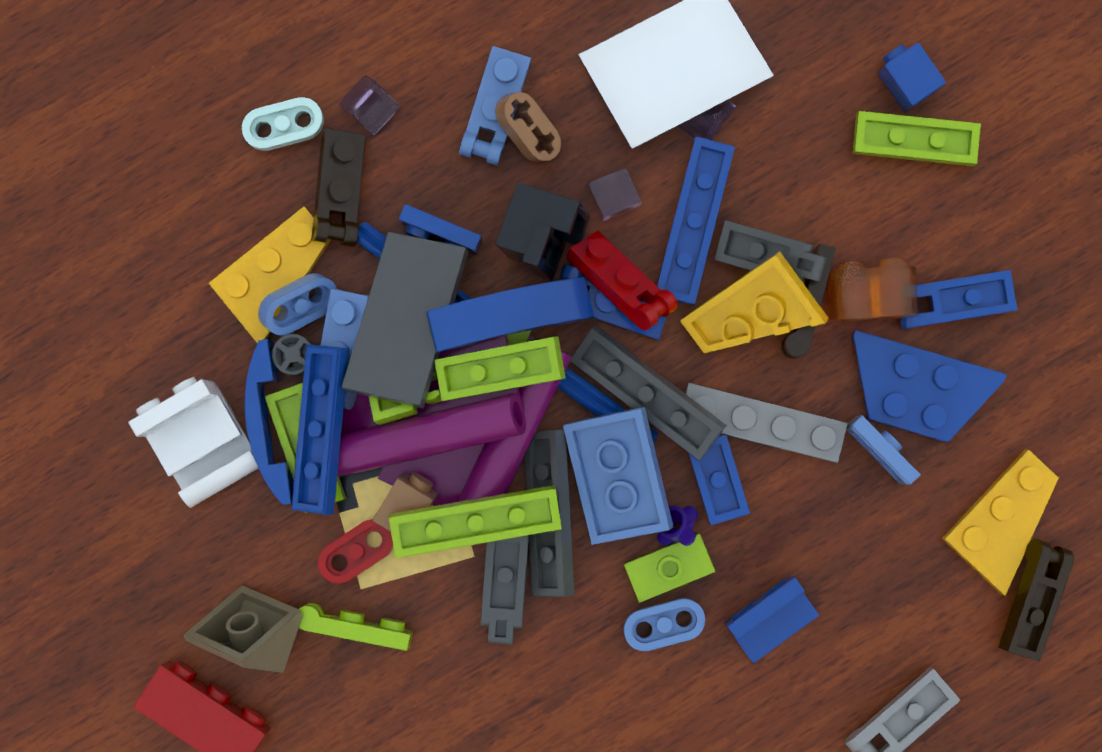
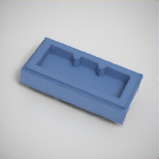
(883, 449)

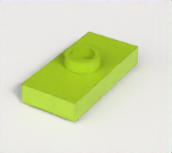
(668, 568)

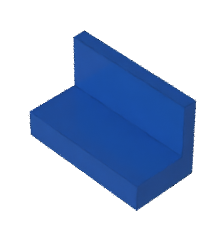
(771, 618)

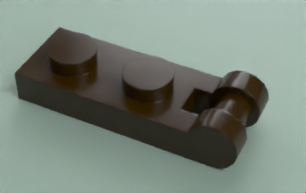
(338, 186)
(799, 341)
(1036, 599)

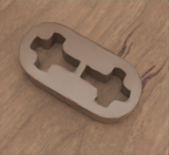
(528, 127)

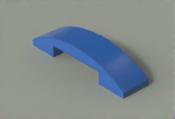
(509, 313)
(261, 372)

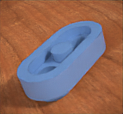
(295, 304)
(664, 626)

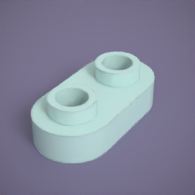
(283, 122)

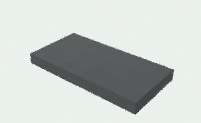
(394, 340)

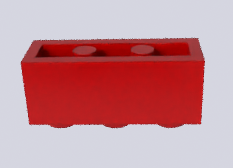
(200, 713)

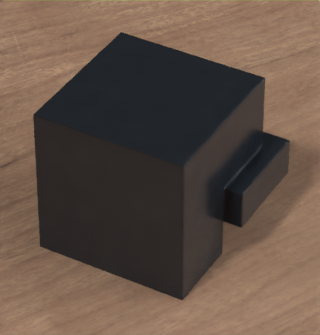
(539, 227)

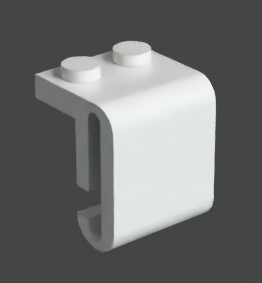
(196, 439)

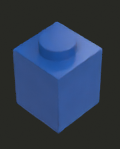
(910, 76)

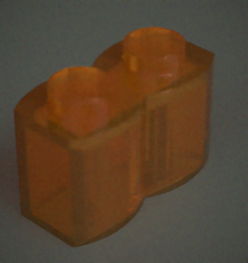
(873, 292)

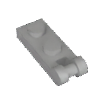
(906, 715)

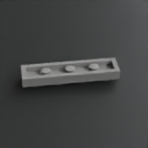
(772, 423)

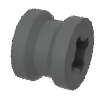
(288, 351)

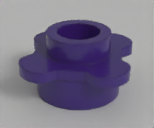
(683, 534)

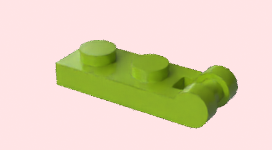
(353, 627)

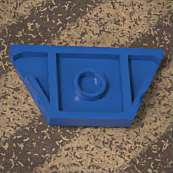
(919, 388)

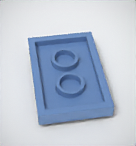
(618, 475)

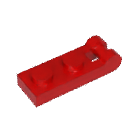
(621, 281)

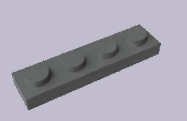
(642, 386)
(552, 550)

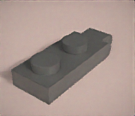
(750, 247)
(504, 588)

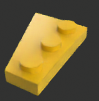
(268, 266)
(755, 306)
(1003, 520)

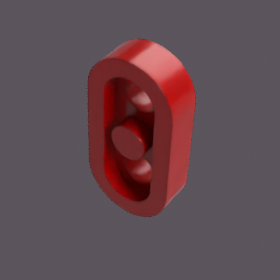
(356, 550)

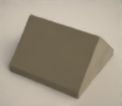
(249, 630)

